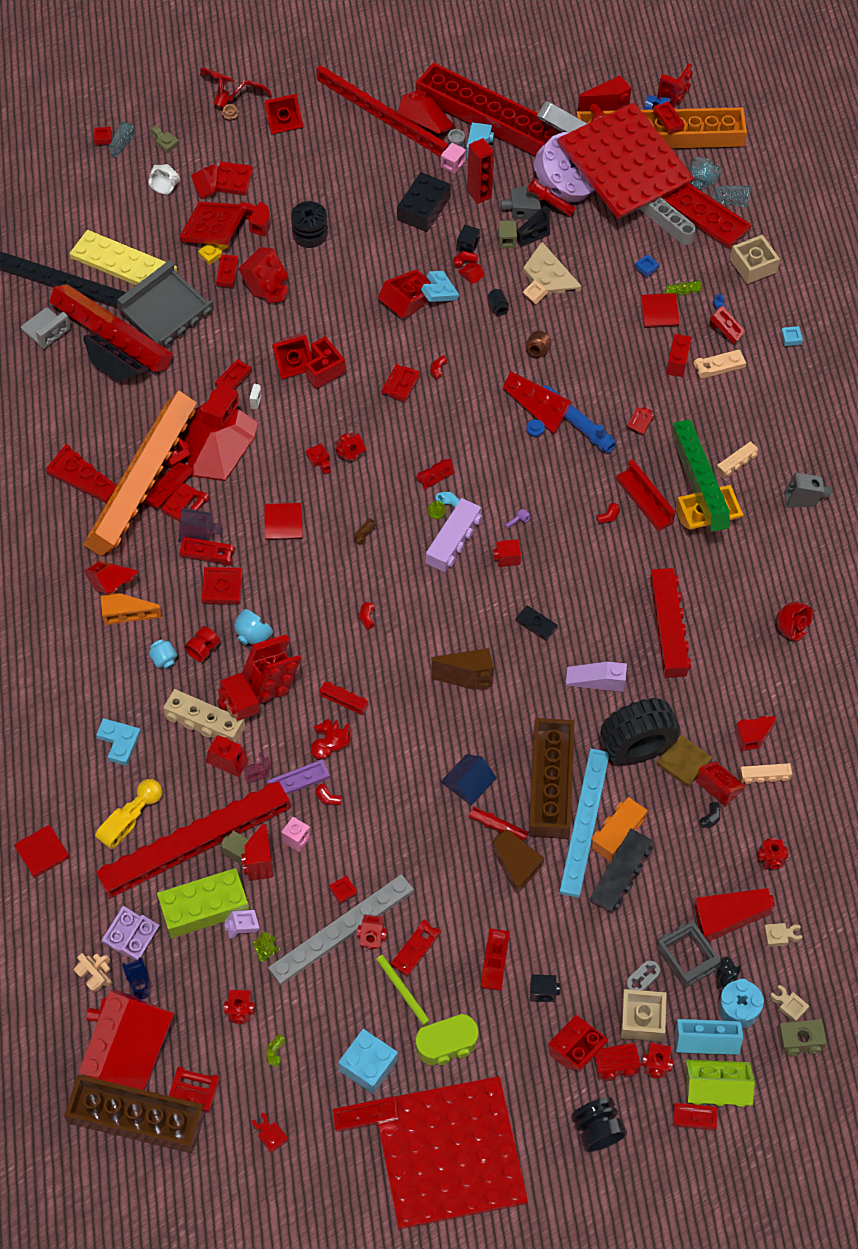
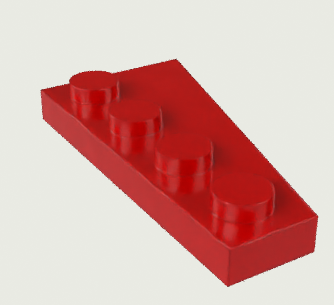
(541, 402)

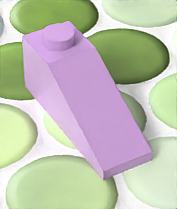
(598, 676)

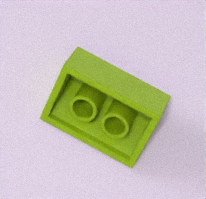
(719, 1082)

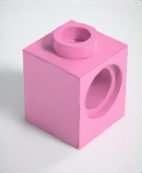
(453, 158)
(295, 834)

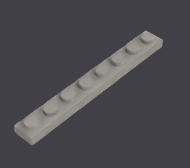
(339, 930)

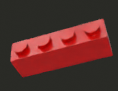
(480, 170)

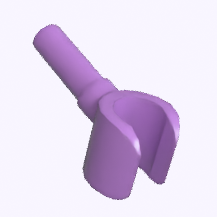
(522, 515)

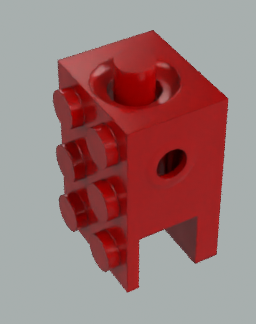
(270, 669)

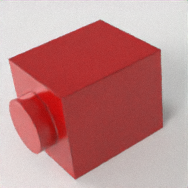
(507, 553)

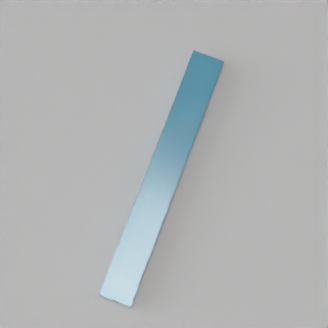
(584, 823)

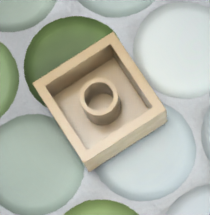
(754, 259)
(643, 1015)

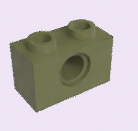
(810, 1029)

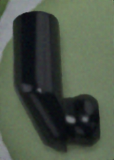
(713, 817)

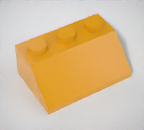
(691, 514)

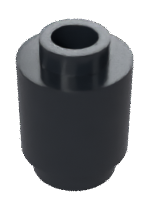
(498, 302)

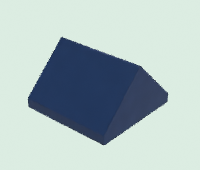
(469, 778)

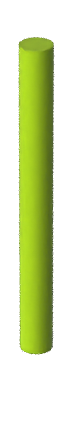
(403, 990)

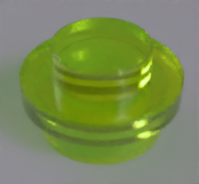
(436, 510)

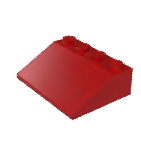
(126, 1041)

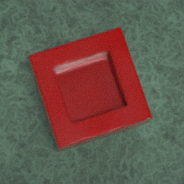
(102, 135)
(278, 295)
(343, 889)

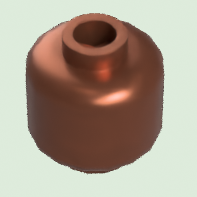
(538, 343)

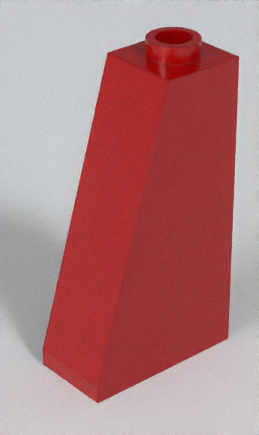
(730, 911)

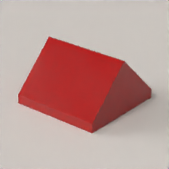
(283, 113)
(719, 782)

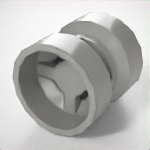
(457, 137)

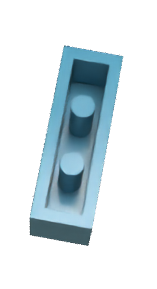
(708, 1036)

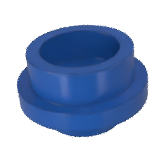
(535, 428)

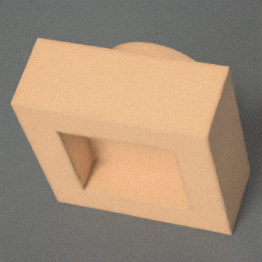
(535, 292)

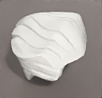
(163, 178)

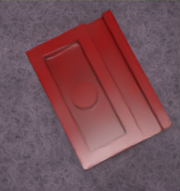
(401, 382)

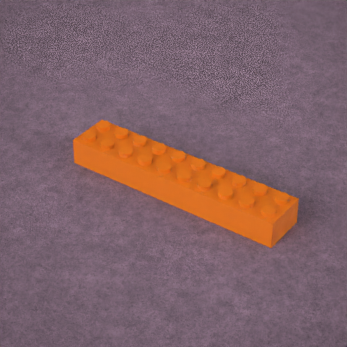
(702, 127)
(140, 474)

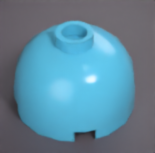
(250, 628)

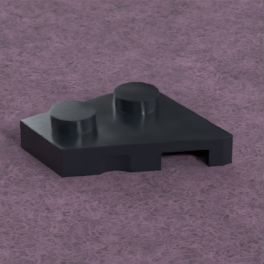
(534, 228)

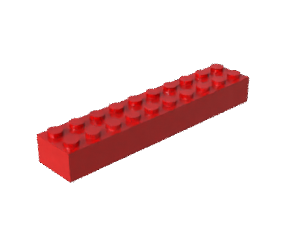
(481, 105)

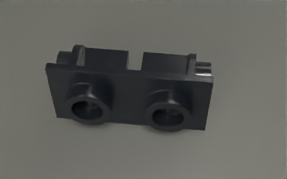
(727, 972)

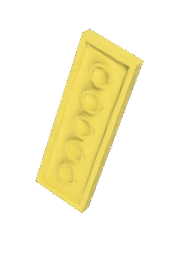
(114, 258)

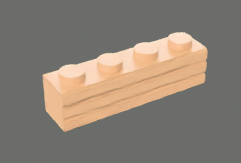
(737, 459)
(765, 773)

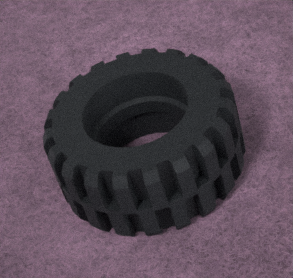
(640, 731)

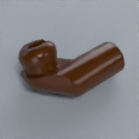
(360, 535)

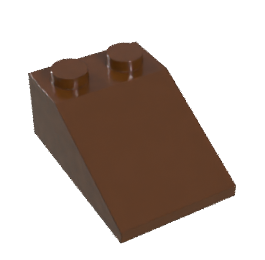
(464, 669)

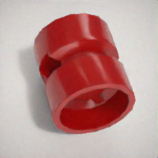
(202, 644)

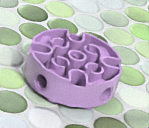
(560, 173)

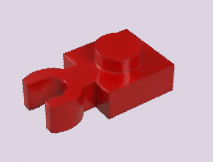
(271, 1135)

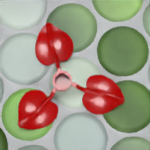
(222, 96)

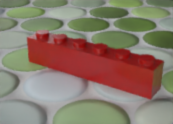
(669, 623)

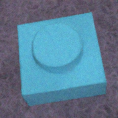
(791, 336)

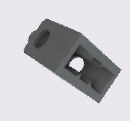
(522, 204)
(805, 491)

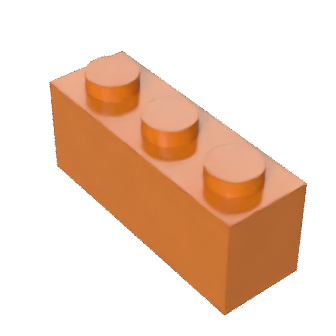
(627, 815)

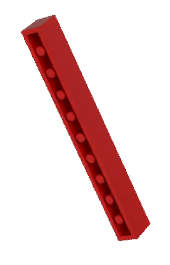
(192, 839)

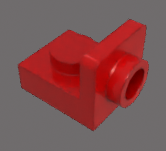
(641, 420)
(176, 456)

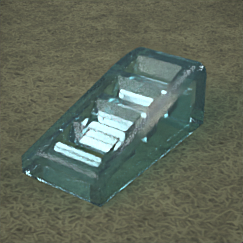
(122, 138)
(741, 199)

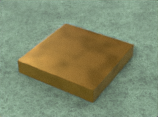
(684, 761)

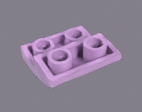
(130, 933)

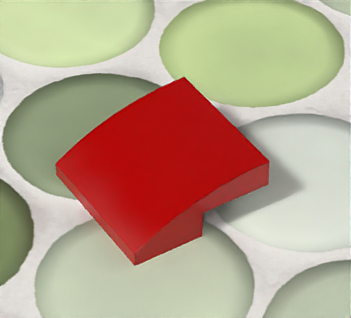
(659, 310)
(283, 521)

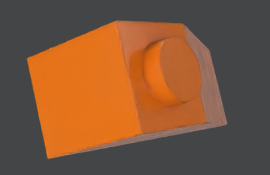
(124, 608)

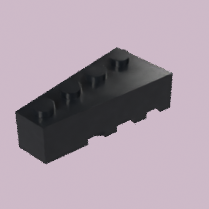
(622, 871)

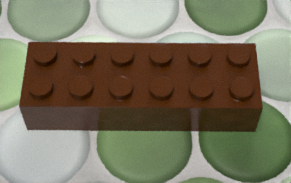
(551, 778)
(134, 1114)

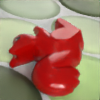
(334, 738)

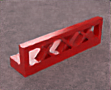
(646, 496)

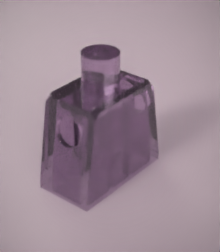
(197, 525)

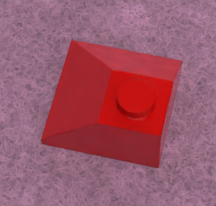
(292, 355)

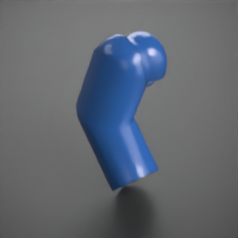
(718, 301)

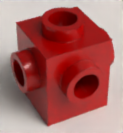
(349, 446)
(772, 854)
(372, 931)
(239, 1006)
(657, 1060)

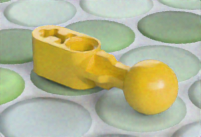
(124, 819)

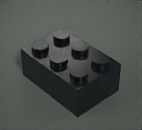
(423, 202)

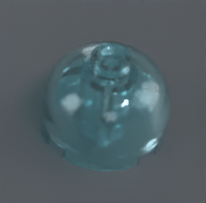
(704, 172)

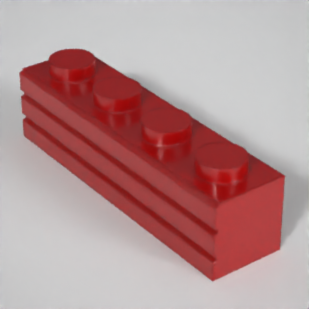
(344, 698)

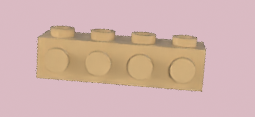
(202, 717)

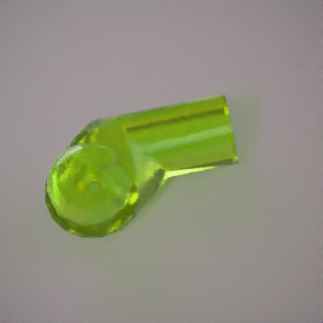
(272, 1048)

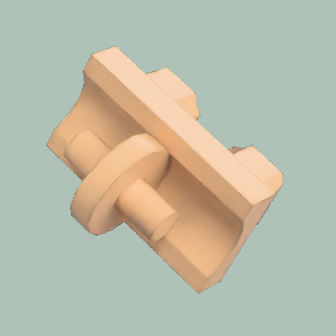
(88, 965)

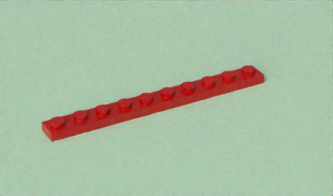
(381, 111)

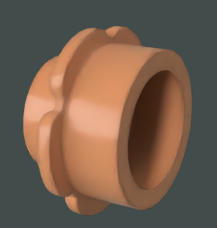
(230, 112)

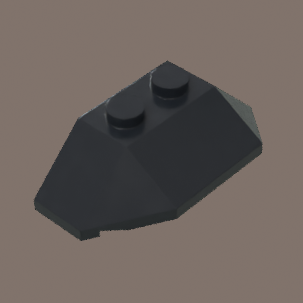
(111, 358)

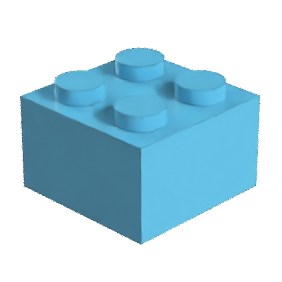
(368, 1061)

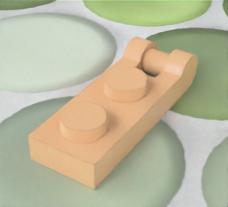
(720, 364)

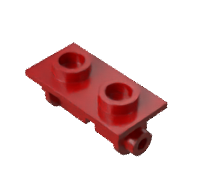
(437, 473)

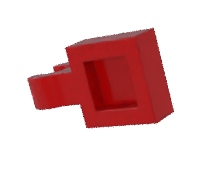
(318, 456)

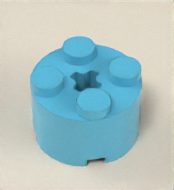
(747, 996)

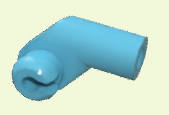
(447, 498)

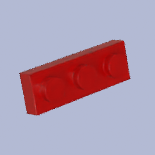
(167, 484)
(365, 1114)

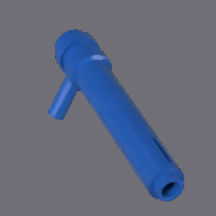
(595, 433)

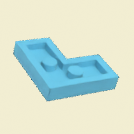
(440, 287)
(123, 739)

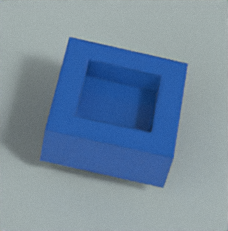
(647, 265)

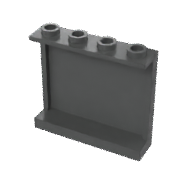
(164, 305)

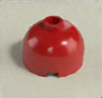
(793, 620)

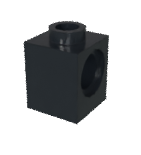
(468, 239)
(543, 988)

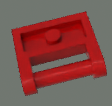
(181, 499)
(192, 1092)

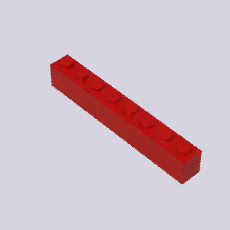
(111, 328)

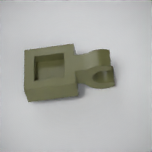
(165, 141)

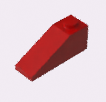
(495, 959)

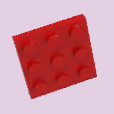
(212, 223)

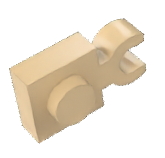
(778, 934)
(791, 1005)

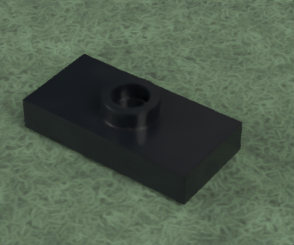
(536, 623)

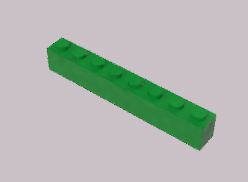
(701, 476)

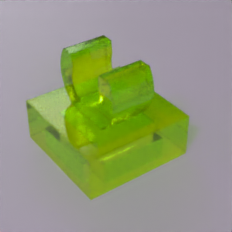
(264, 946)

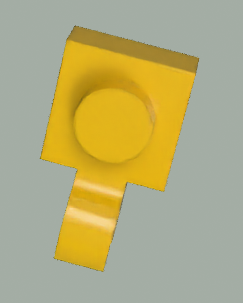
(211, 252)

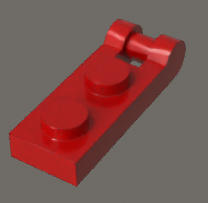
(206, 550)
(415, 948)

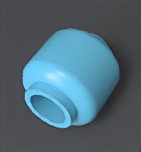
(163, 654)

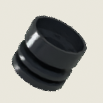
(309, 224)
(599, 1124)

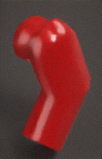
(436, 366)
(610, 515)

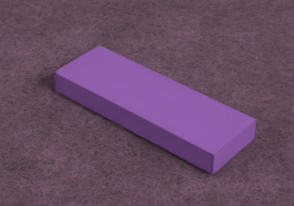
(302, 777)

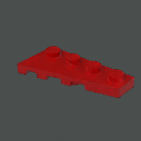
(78, 473)

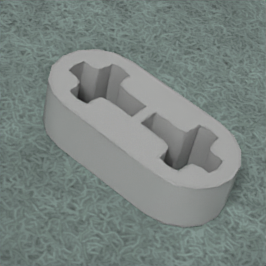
(639, 974)

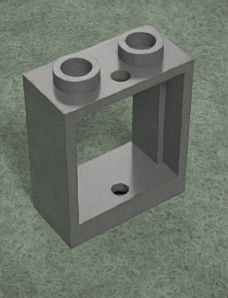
(697, 973)

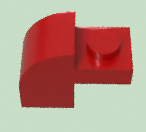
(258, 218)

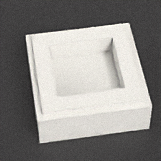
(255, 396)

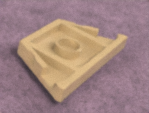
(549, 272)

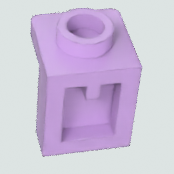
(241, 922)

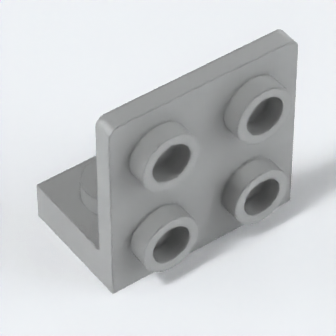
(46, 327)

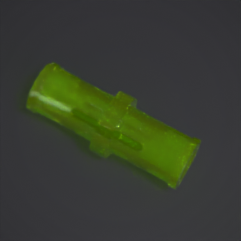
(683, 288)

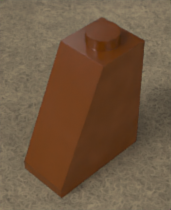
(516, 859)

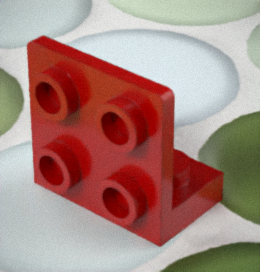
(675, 88)

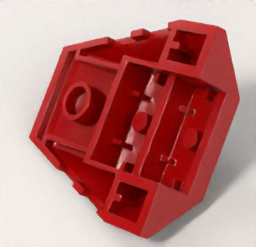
(217, 450)

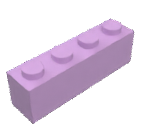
(453, 535)

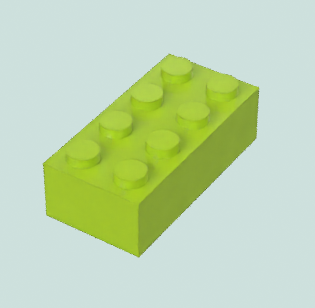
(202, 902)

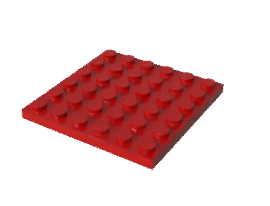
(625, 160)
(452, 1154)

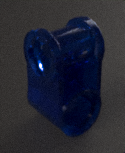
(137, 975)

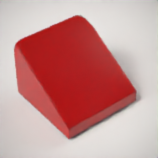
(472, 272)

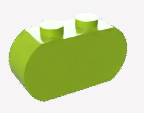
(447, 1040)

